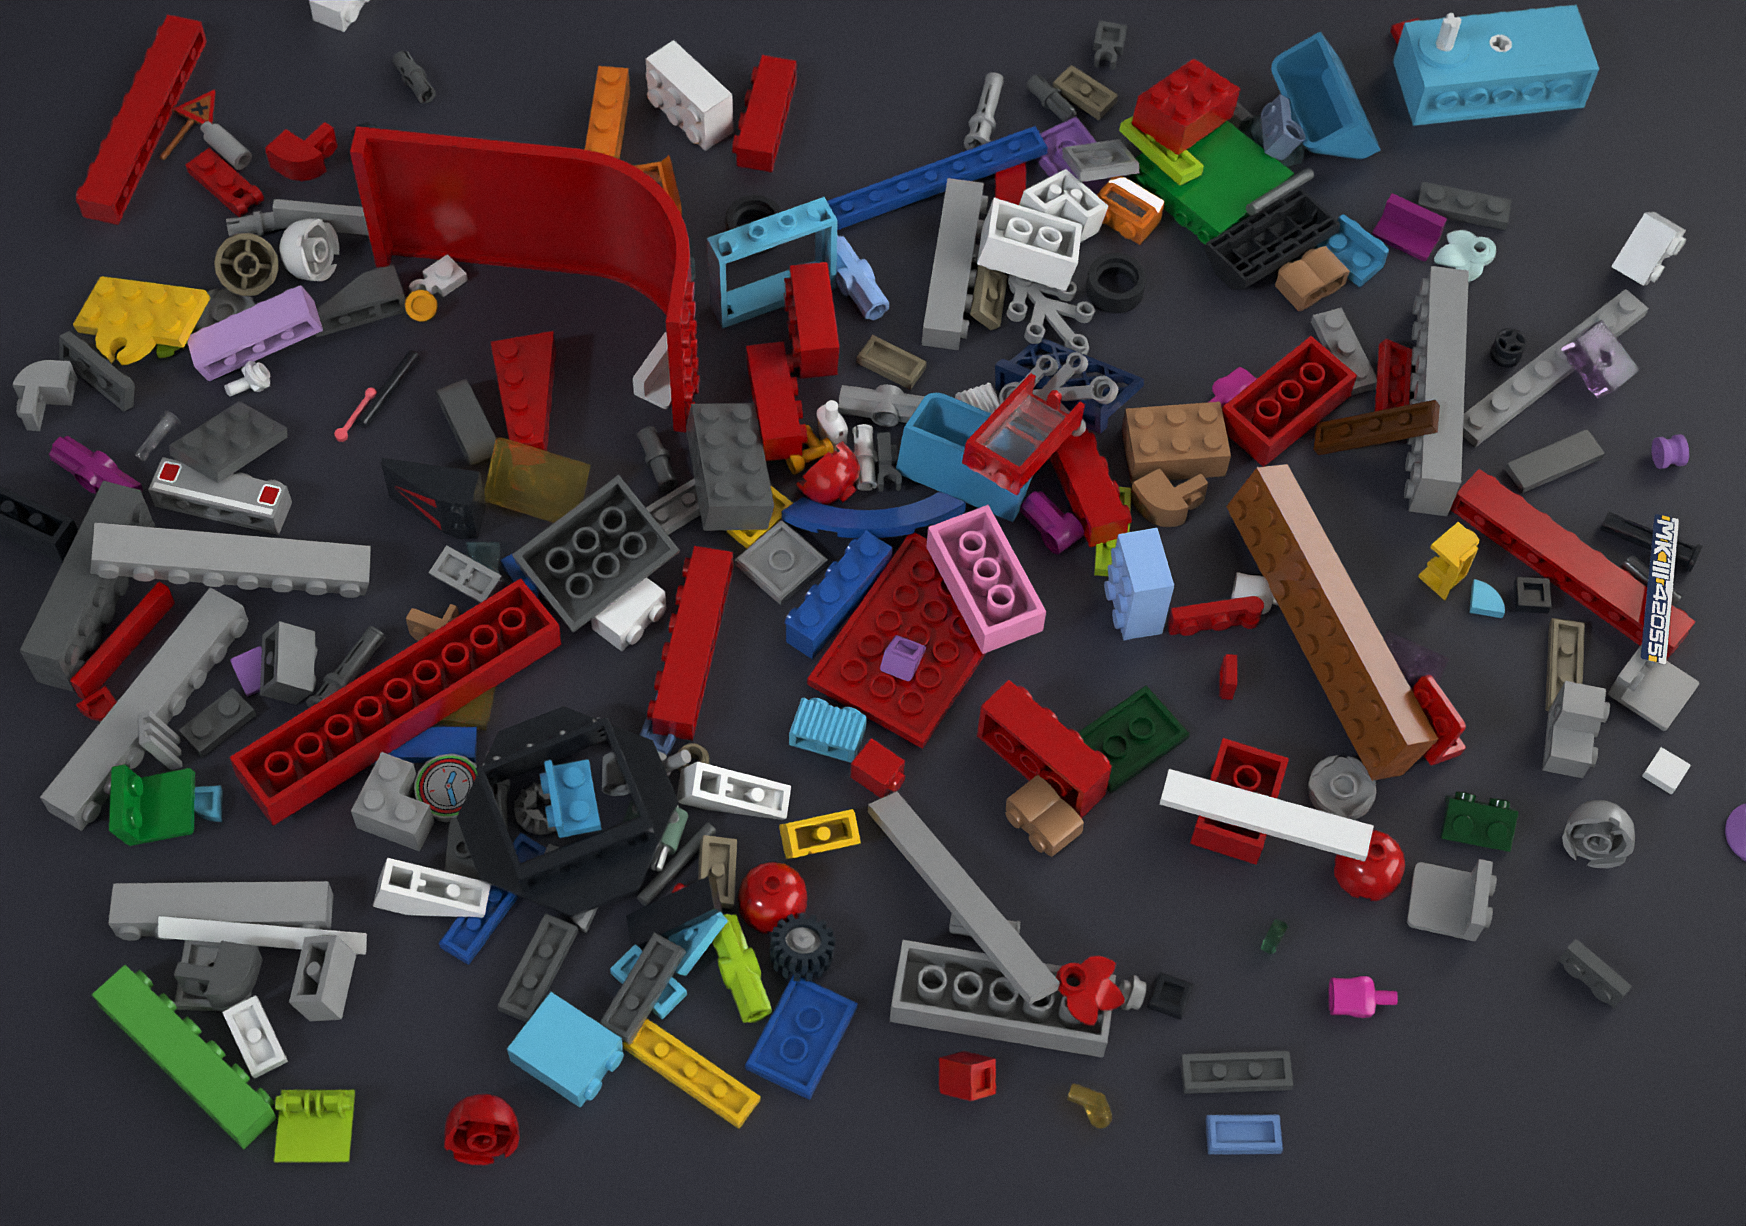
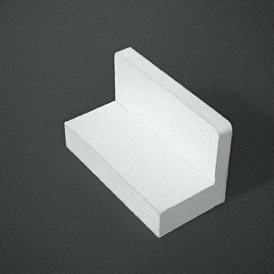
(653, 376)

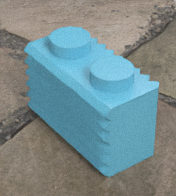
(827, 729)

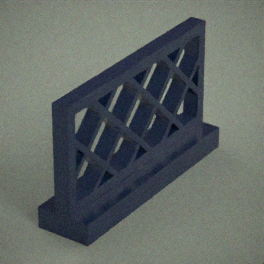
(1094, 413)

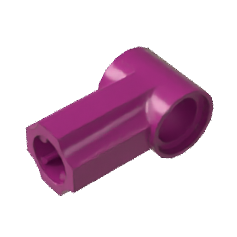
(1056, 528)

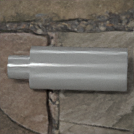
(226, 145)

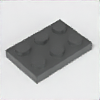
(228, 441)

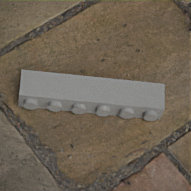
(952, 264)
(286, 904)

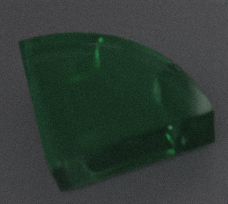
(1274, 936)

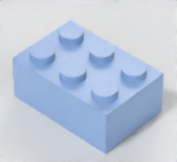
(1139, 584)

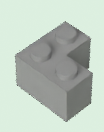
(1571, 729)
(386, 804)

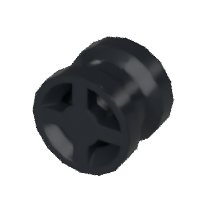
(1504, 341)

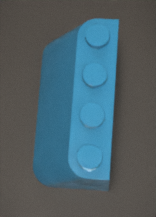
(1323, 100)
(934, 453)

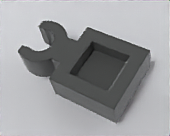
(1109, 42)

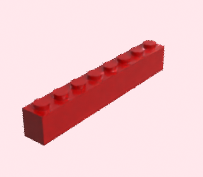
(141, 120)
(1561, 558)

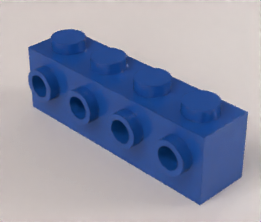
(837, 595)

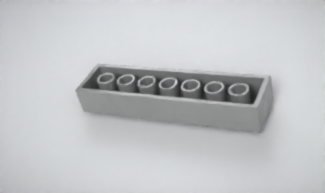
(1438, 376)

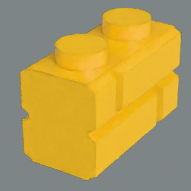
(819, 834)

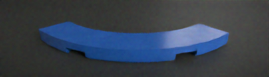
(880, 523)

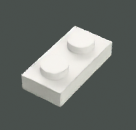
(255, 1036)

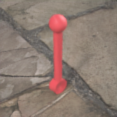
(341, 433)

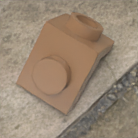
(422, 624)

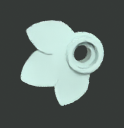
(1461, 253)

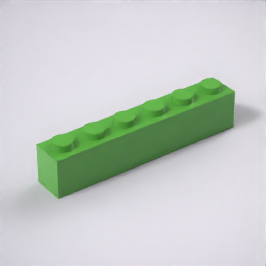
(184, 1056)

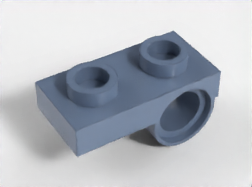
(1280, 133)

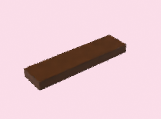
(1377, 427)

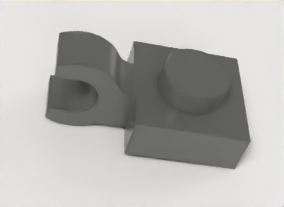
(886, 457)

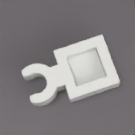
(440, 277)

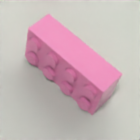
(985, 579)

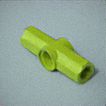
(741, 972)

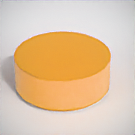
(421, 305)

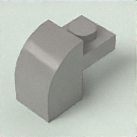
(43, 384)

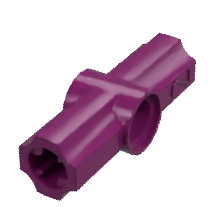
(87, 466)

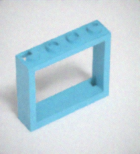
(760, 235)

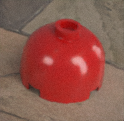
(832, 476)
(1378, 874)
(771, 894)
(481, 1129)

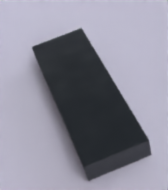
(675, 912)

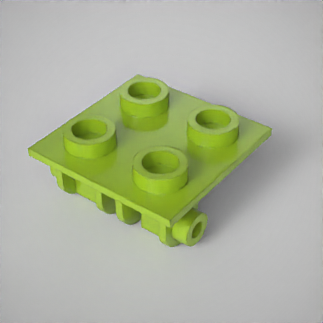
(314, 1125)

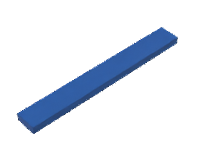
(933, 177)

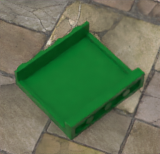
(1232, 177)

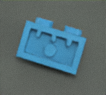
(1356, 250)
(572, 798)

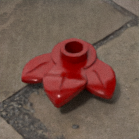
(1093, 992)

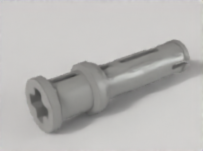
(983, 122)

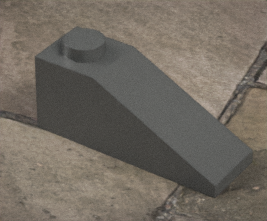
(364, 300)

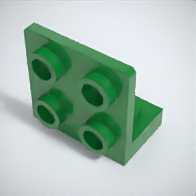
(151, 805)

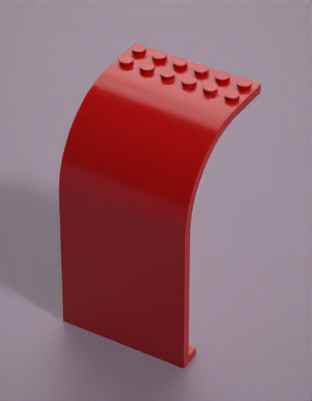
(533, 212)

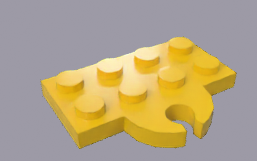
(139, 316)

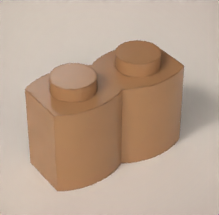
(1311, 278)
(1044, 816)

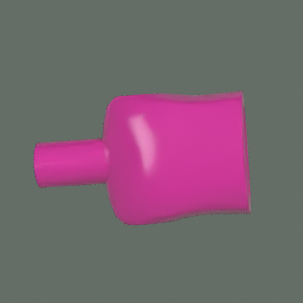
(1231, 385)
(1357, 997)

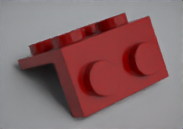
(1443, 719)

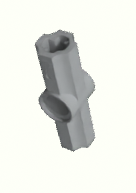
(884, 405)

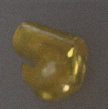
(1094, 1104)

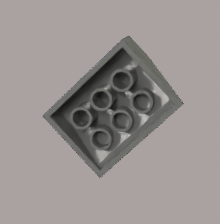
(595, 553)

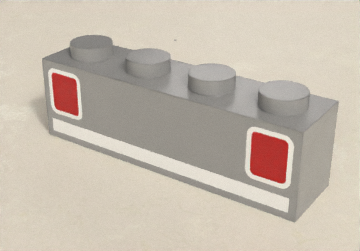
(234, 500)

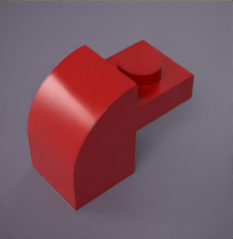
(302, 158)

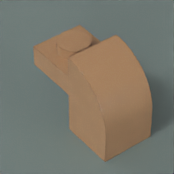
(1162, 502)

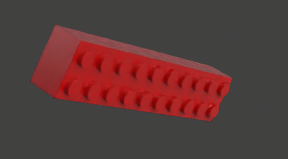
(395, 701)

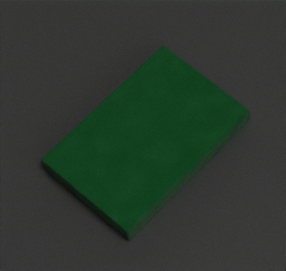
(1134, 735)

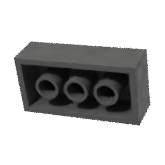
(729, 467)

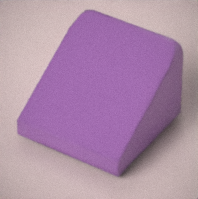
(902, 658)
(248, 670)

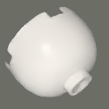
(309, 249)

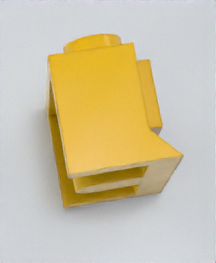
(1456, 554)

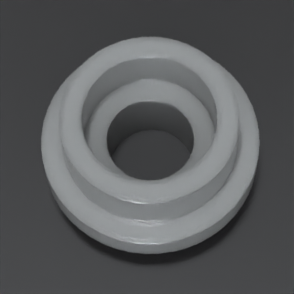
(1133, 992)

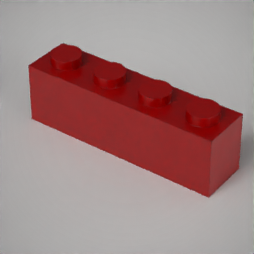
(765, 113)
(774, 400)
(1090, 489)

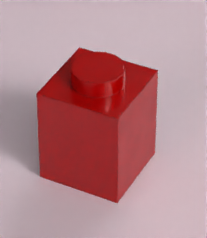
(878, 769)

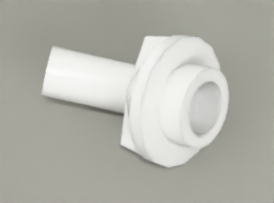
(255, 377)

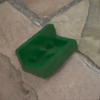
(1479, 822)

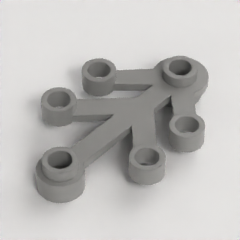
(1050, 310)
(1091, 391)

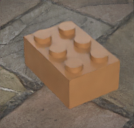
(1177, 440)

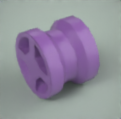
(1670, 451)

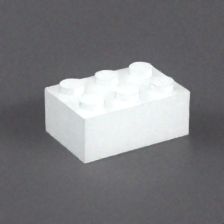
(689, 95)
(1030, 244)

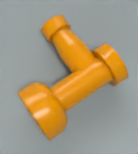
(816, 450)

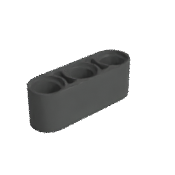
(467, 421)

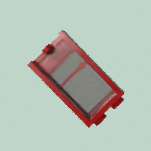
(1020, 436)

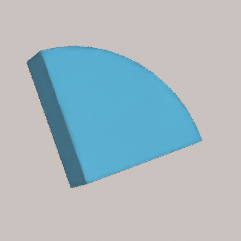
(1485, 600)
(209, 802)

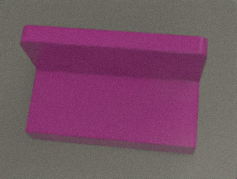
(1409, 227)

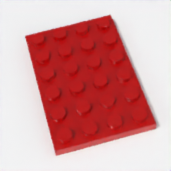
(916, 605)

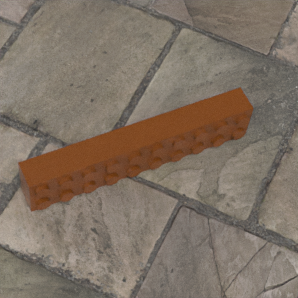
(1331, 623)

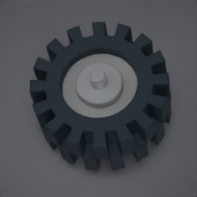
(802, 947)

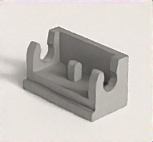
(467, 575)

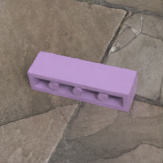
(254, 333)

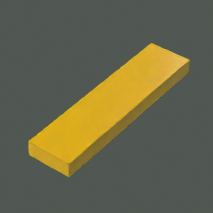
(693, 1073)

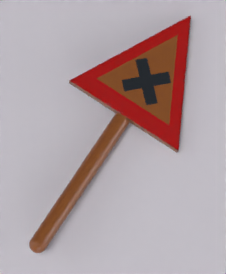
(196, 110)

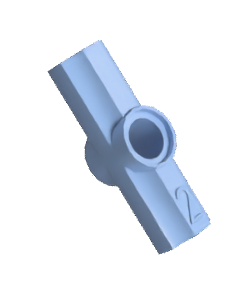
(858, 280)

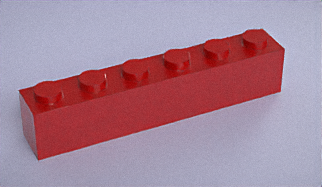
(692, 643)

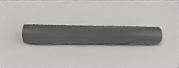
(1279, 191)
(674, 865)

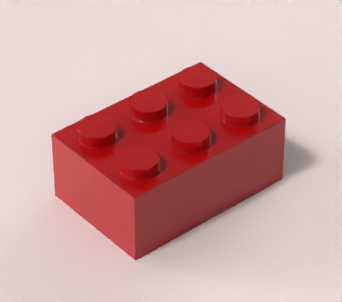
(1185, 106)
(811, 320)
(1248, 770)

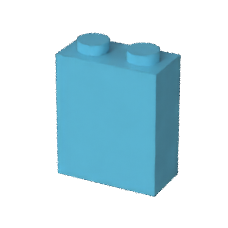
(566, 1050)

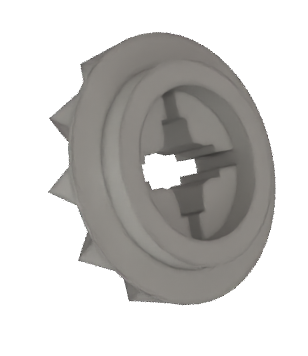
(531, 819)

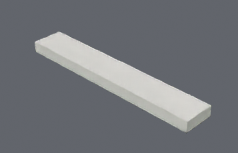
(1267, 815)

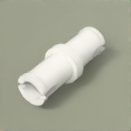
(866, 457)

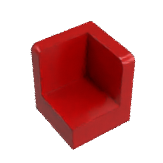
(967, 1075)

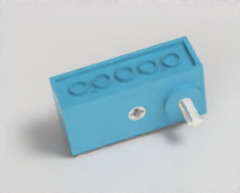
(1495, 64)

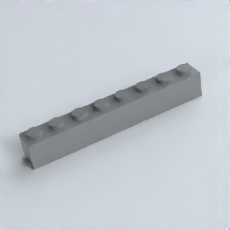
(230, 560)
(162, 689)

